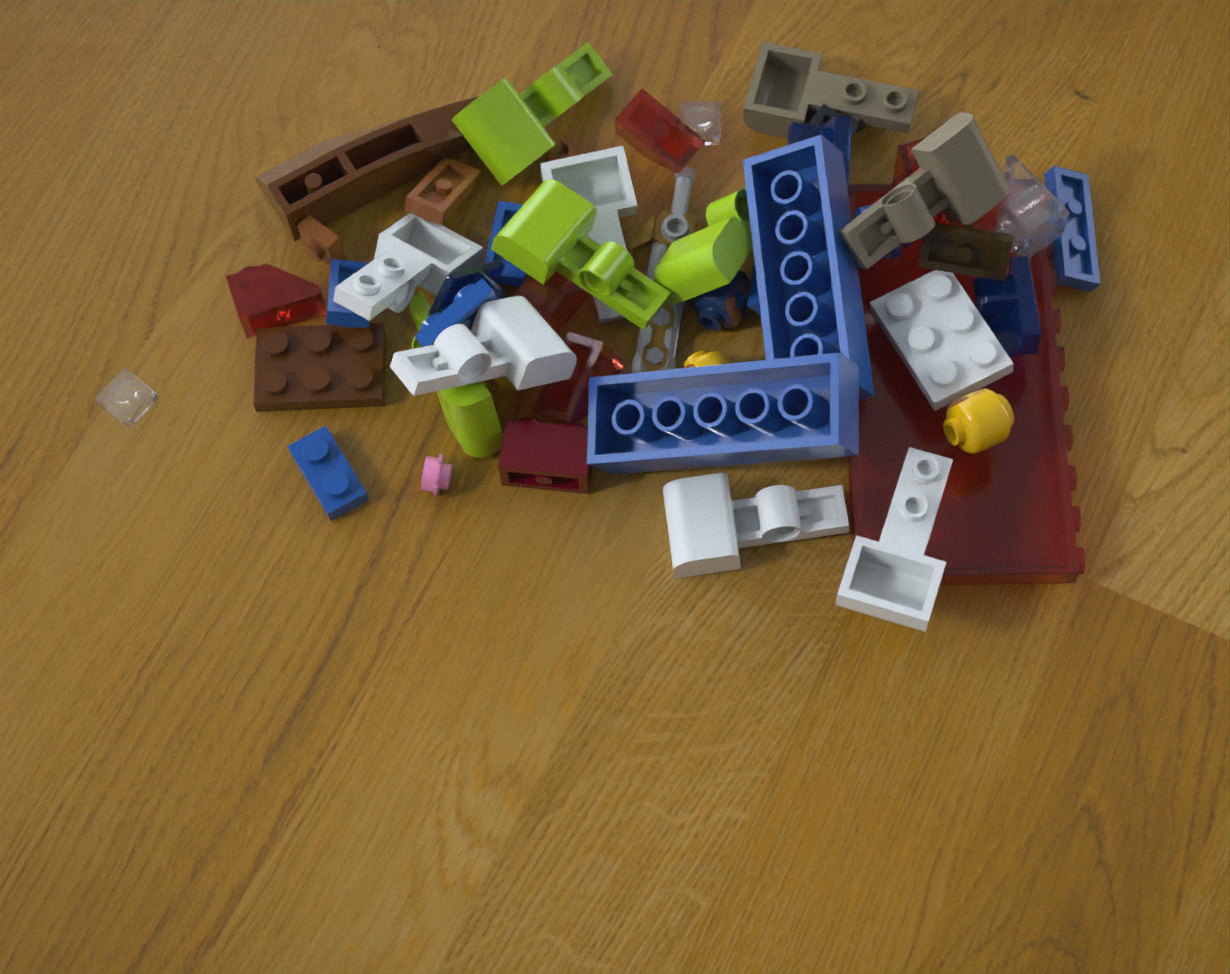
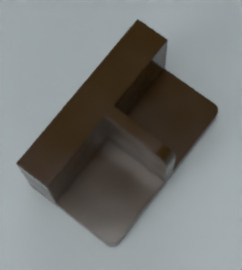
(966, 251)

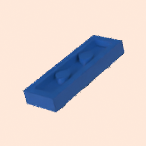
(1076, 249)

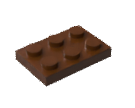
(319, 367)

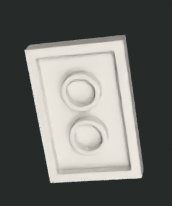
(941, 337)

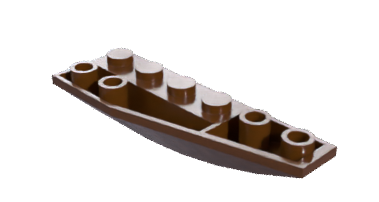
(361, 166)

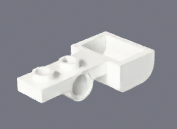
(607, 184)
(406, 257)
(504, 341)
(710, 527)
(894, 575)

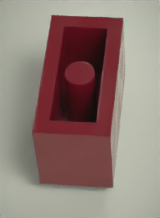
(545, 456)

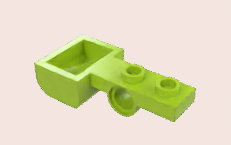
(509, 126)
(552, 237)
(709, 255)
(466, 407)

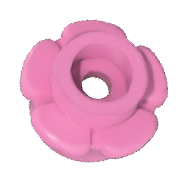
(436, 474)

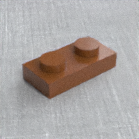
(442, 190)

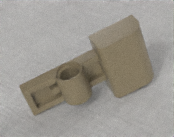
(791, 86)
(953, 176)

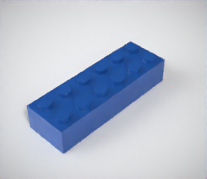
(801, 262)
(724, 415)

